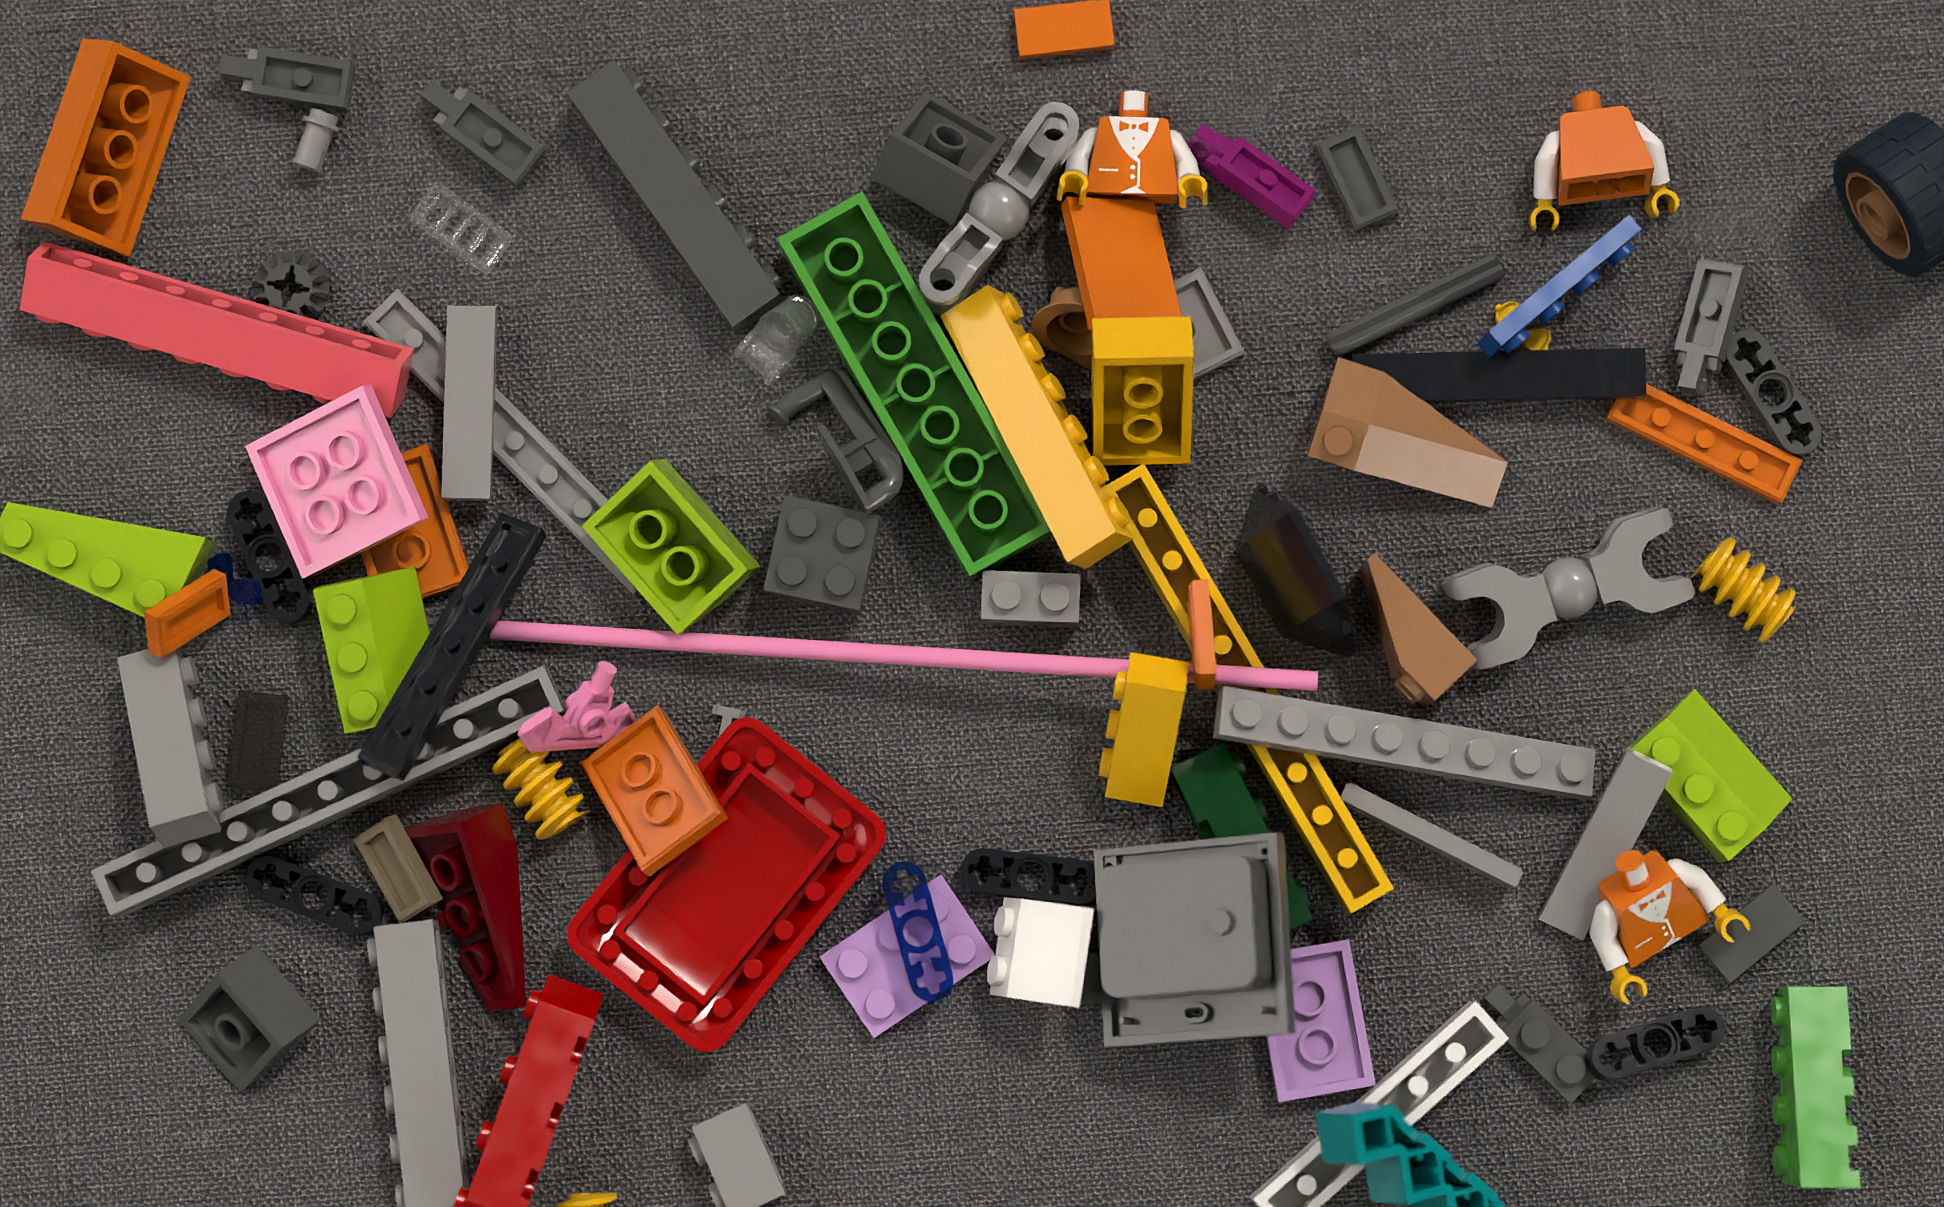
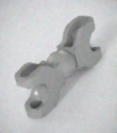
(1000, 208)
(1569, 587)

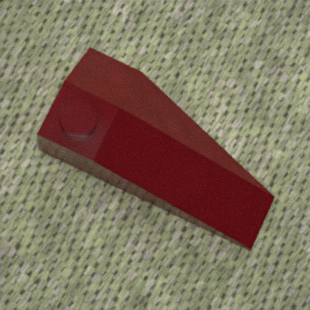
(477, 874)

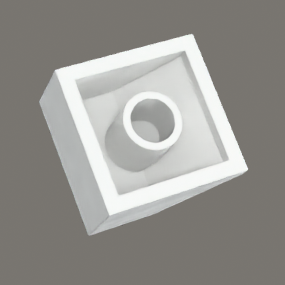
(1040, 951)

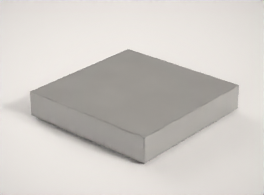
(1212, 334)

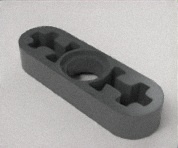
(1801, 417)

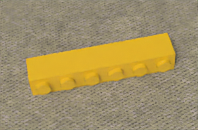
(1037, 426)

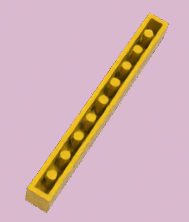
(1294, 776)

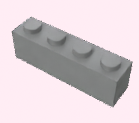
(170, 746)

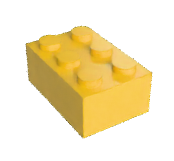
(1142, 390)

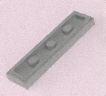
(469, 403)
(1607, 834)
(1430, 836)

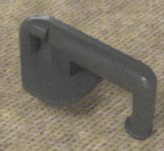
(871, 443)

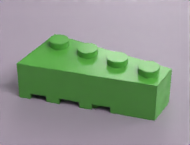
(1813, 1088)

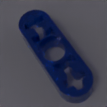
(896, 899)

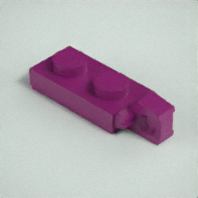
(1252, 175)

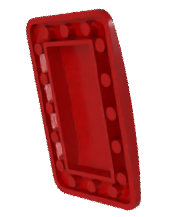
(740, 902)

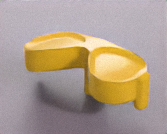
(1538, 339)

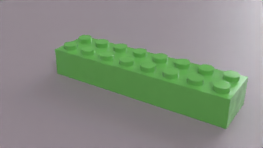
(915, 385)

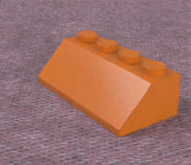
(106, 146)

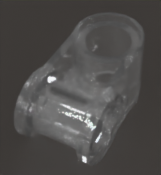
(774, 343)

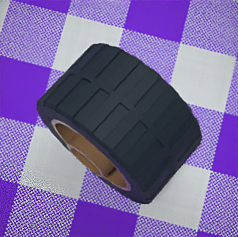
(1896, 192)

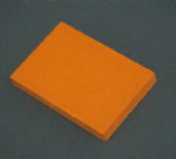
(1120, 258)
(429, 546)
(653, 790)

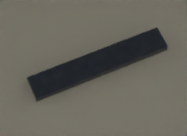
(1517, 375)
(452, 646)

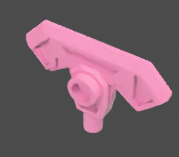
(586, 718)

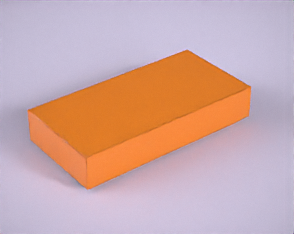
(1064, 29)
(187, 613)
(1201, 635)

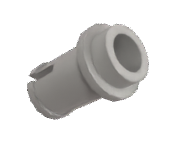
(315, 140)

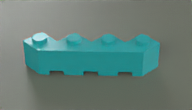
(1398, 1159)

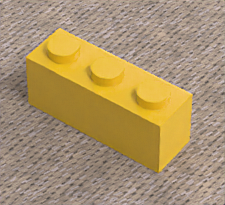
(1144, 729)

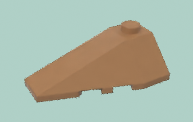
(1392, 434)

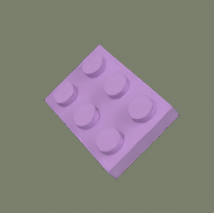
(872, 968)
(1330, 1038)

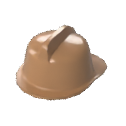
(1064, 326)

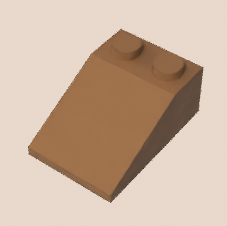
(1414, 641)

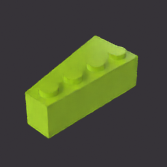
(104, 557)

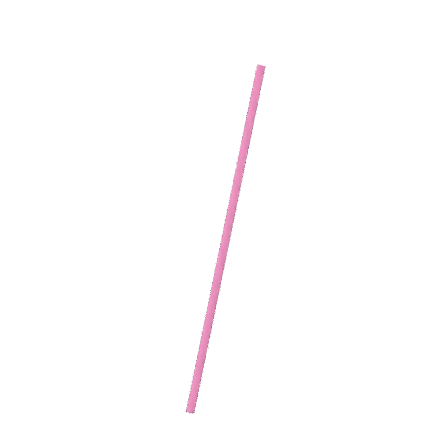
(875, 653)

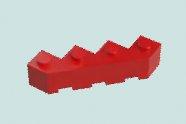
(534, 1095)

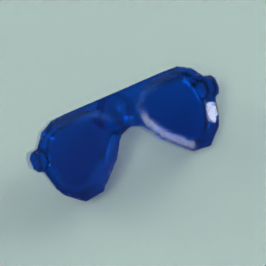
(241, 591)

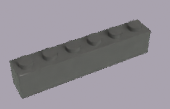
(675, 196)

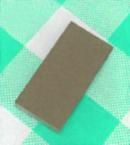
(398, 869)

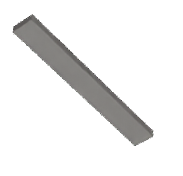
(516, 439)

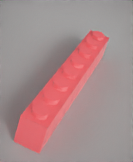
(211, 327)

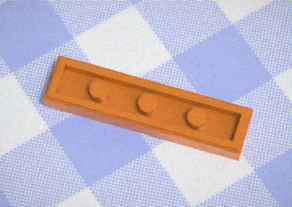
(1707, 442)

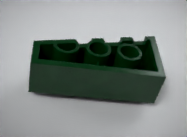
(1224, 808)

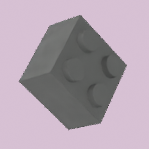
(822, 555)

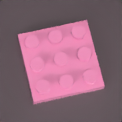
(336, 481)

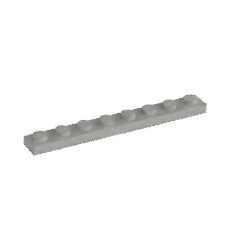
(1404, 743)

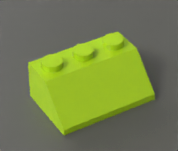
(670, 545)
(371, 639)
(1714, 779)

